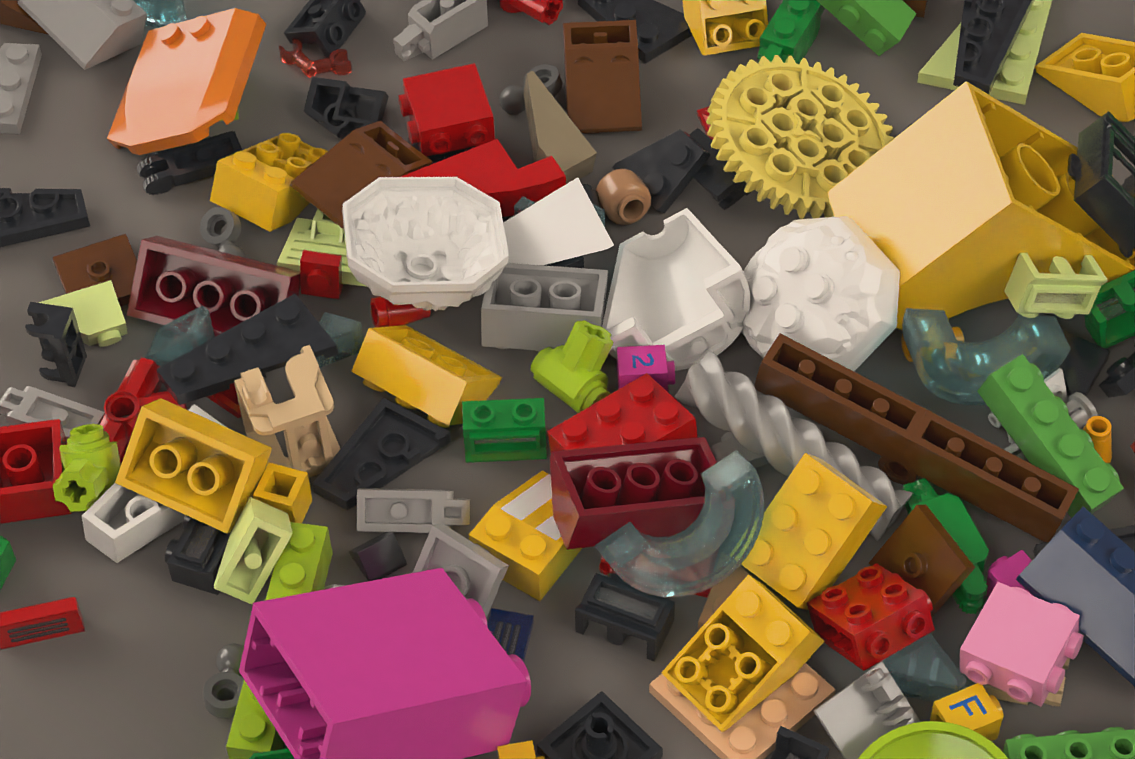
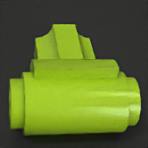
(574, 369)
(88, 467)

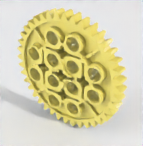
(793, 131)

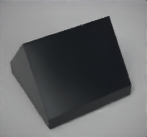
(379, 556)

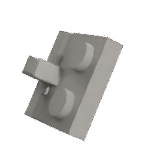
(467, 564)

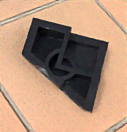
(343, 107)

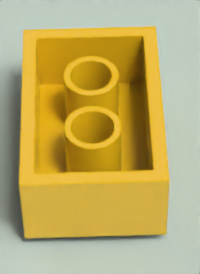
(811, 531)

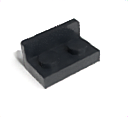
(326, 23)

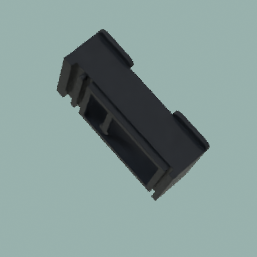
(1095, 188)

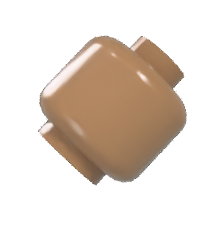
(623, 196)

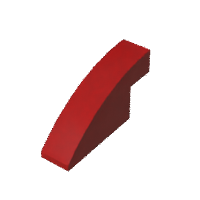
(496, 175)

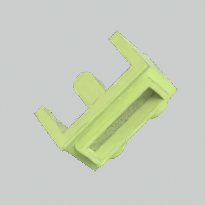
(1054, 292)

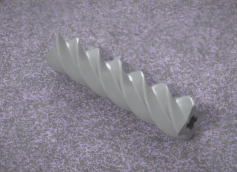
(767, 428)

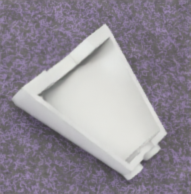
(676, 293)

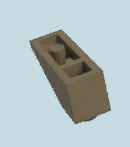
(554, 132)

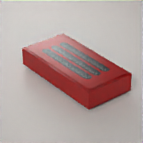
(40, 622)

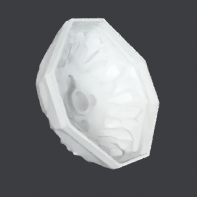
(424, 240)
(822, 289)

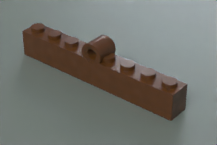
(914, 439)

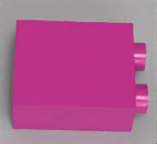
(383, 671)

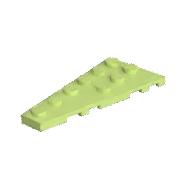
(1018, 69)

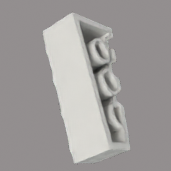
(127, 520)

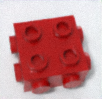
(447, 110)
(871, 616)

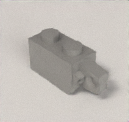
(439, 26)

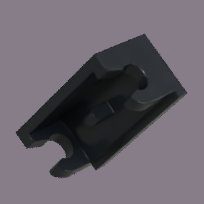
(713, 176)
(59, 341)

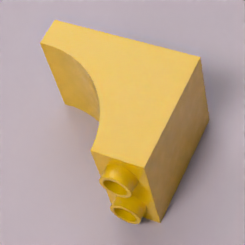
(968, 196)

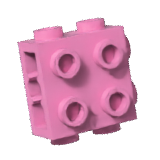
(1020, 644)

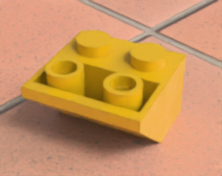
(726, 24)

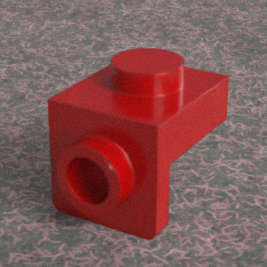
(321, 274)

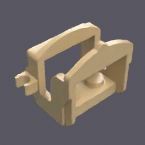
(303, 419)

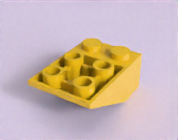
(259, 180)
(742, 654)

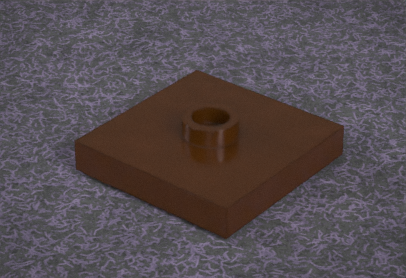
(99, 263)
(925, 556)

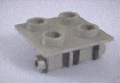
(865, 712)

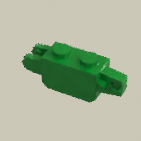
(791, 30)
(959, 525)

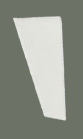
(556, 228)

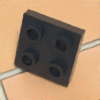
(599, 732)

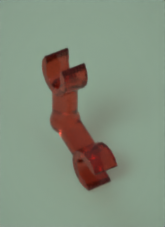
(336, 63)

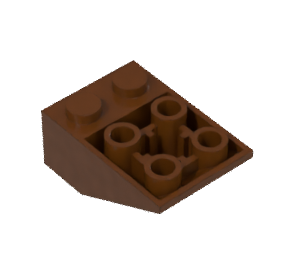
(602, 76)
(355, 164)

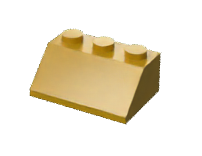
(422, 373)
(192, 464)

